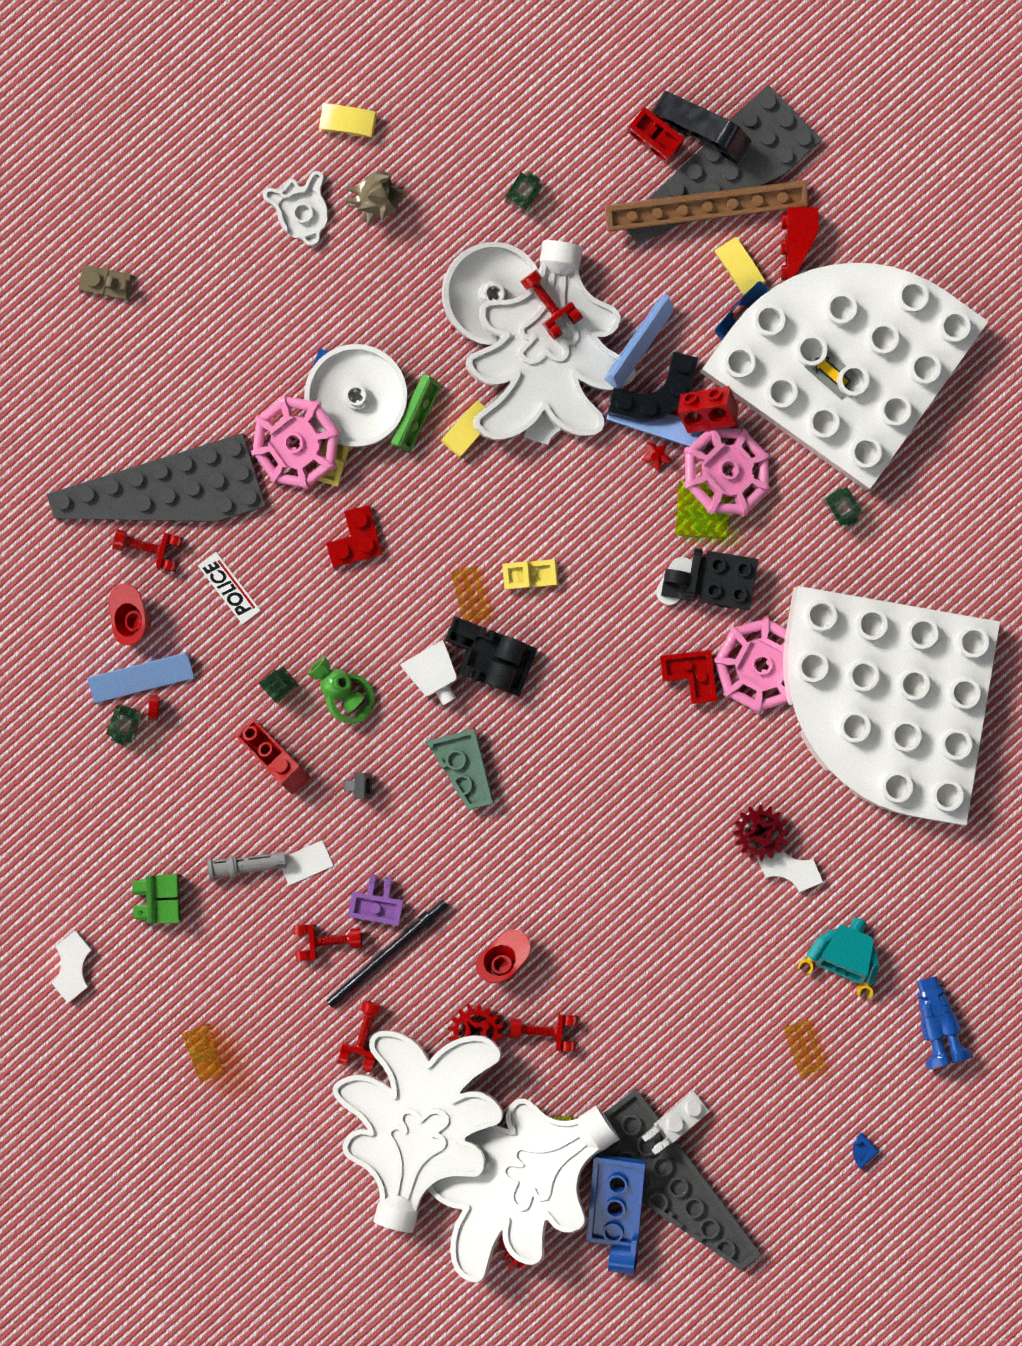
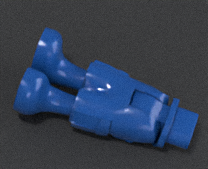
(937, 1022)

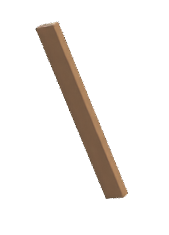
(706, 205)

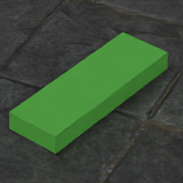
(416, 413)

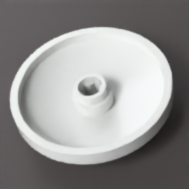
(482, 275)
(359, 393)

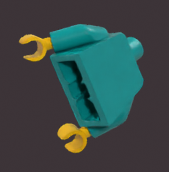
(847, 954)

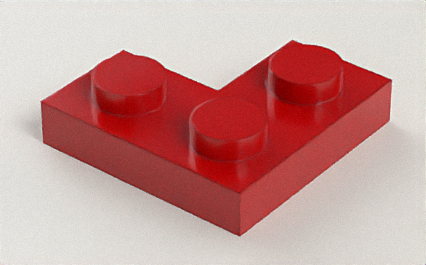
(361, 544)
(696, 668)

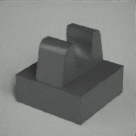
(361, 785)

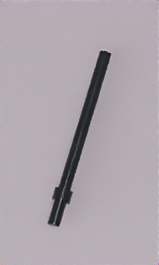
(425, 920)

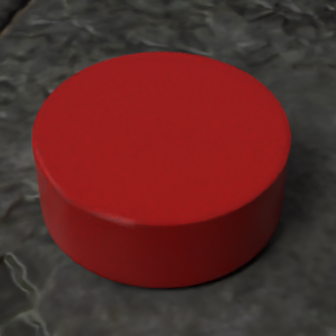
(153, 707)

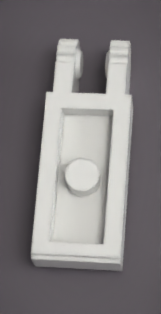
(677, 1121)

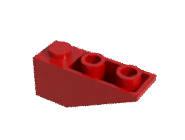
(801, 231)
(273, 756)

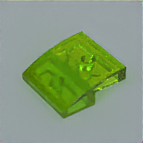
(693, 518)

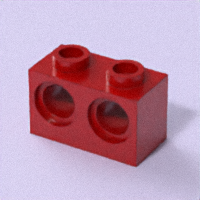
(655, 135)
(708, 409)

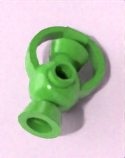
(337, 686)

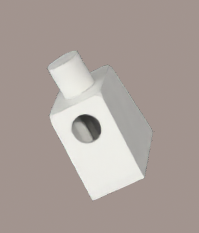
(432, 672)

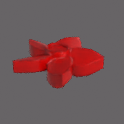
(656, 455)

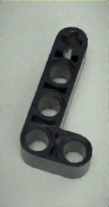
(703, 125)

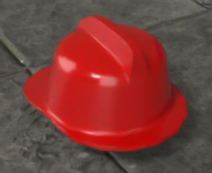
(128, 614)
(503, 957)

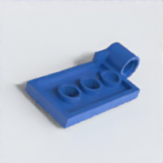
(614, 1228)

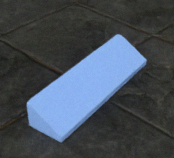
(639, 342)
(668, 428)
(140, 677)

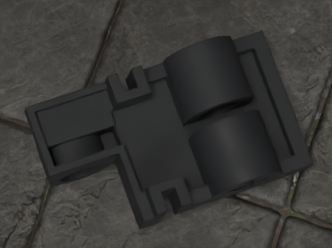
(717, 579)
(492, 658)

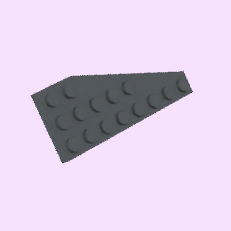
(776, 147)
(188, 486)
(675, 1185)

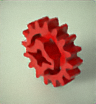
(485, 1024)

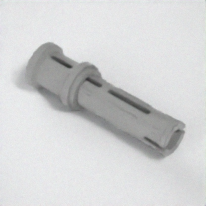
(233, 866)

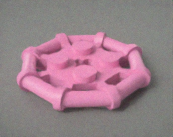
(309, 443)
(722, 484)
(746, 668)

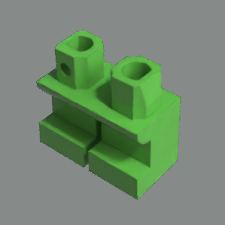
(158, 910)

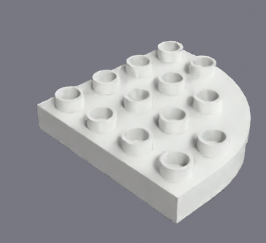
(880, 323)
(891, 698)

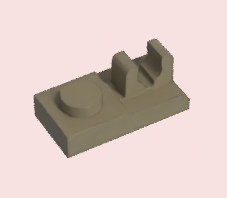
(106, 282)

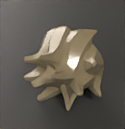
(375, 196)

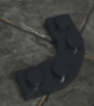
(659, 403)

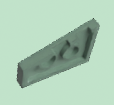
(464, 764)

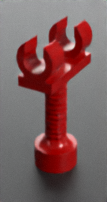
(532, 282)
(122, 541)
(353, 938)
(370, 1011)
(518, 1029)

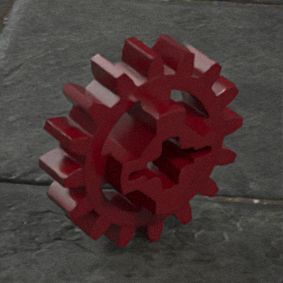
(756, 822)

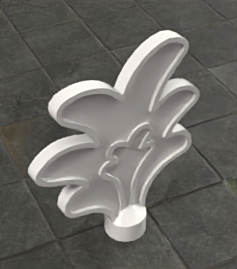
(541, 370)
(419, 1121)
(525, 1183)

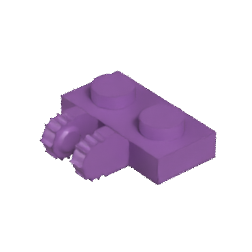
(375, 907)

